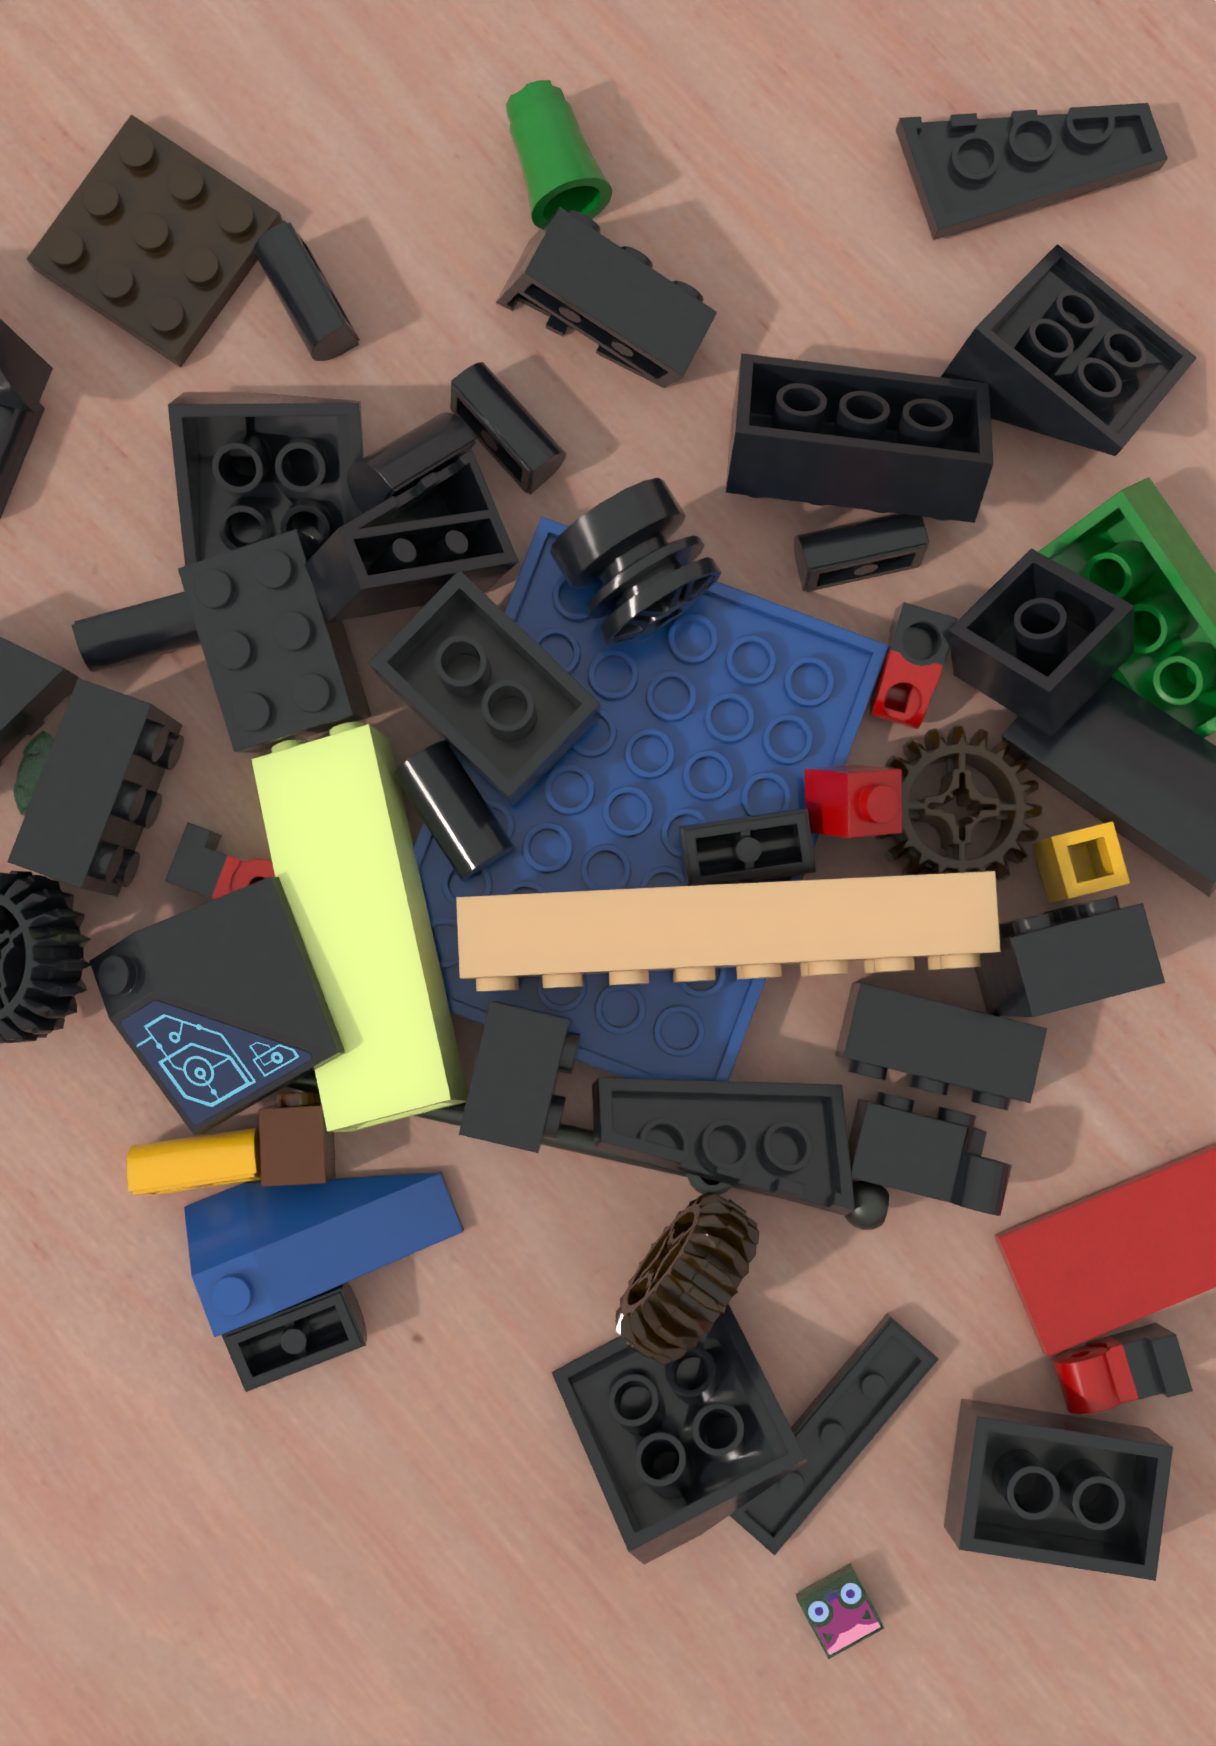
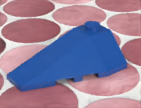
(284, 1244)

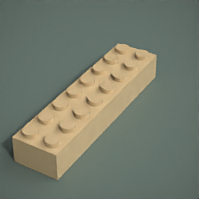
(726, 926)

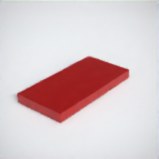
(1117, 1252)

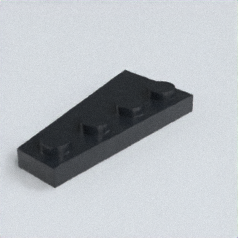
(1004, 166)
(743, 1134)

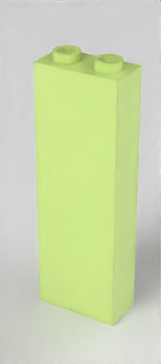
(363, 916)

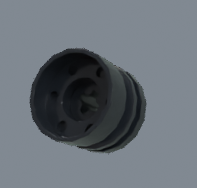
(628, 551)

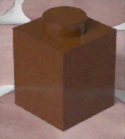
(295, 1142)

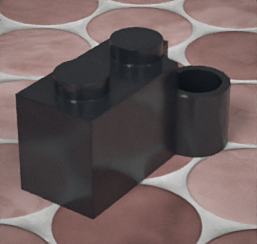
(926, 1154)

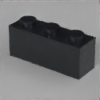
(940, 1045)

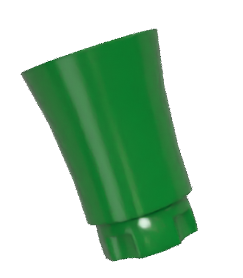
(554, 154)

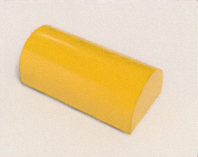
(194, 1162)

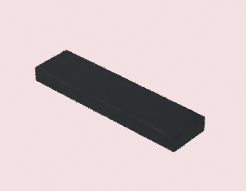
(839, 1428)

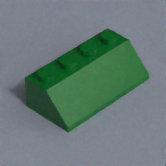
(1149, 560)

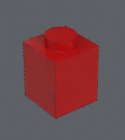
(854, 800)

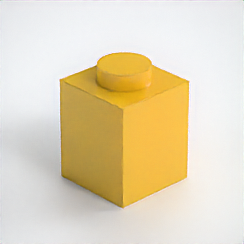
(1081, 862)

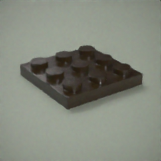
(154, 240)

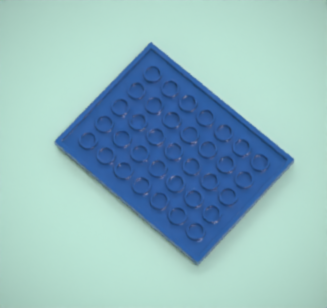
(690, 731)

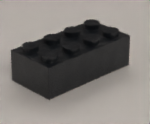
(860, 438)

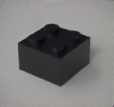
(1042, 641)
(517, 1077)

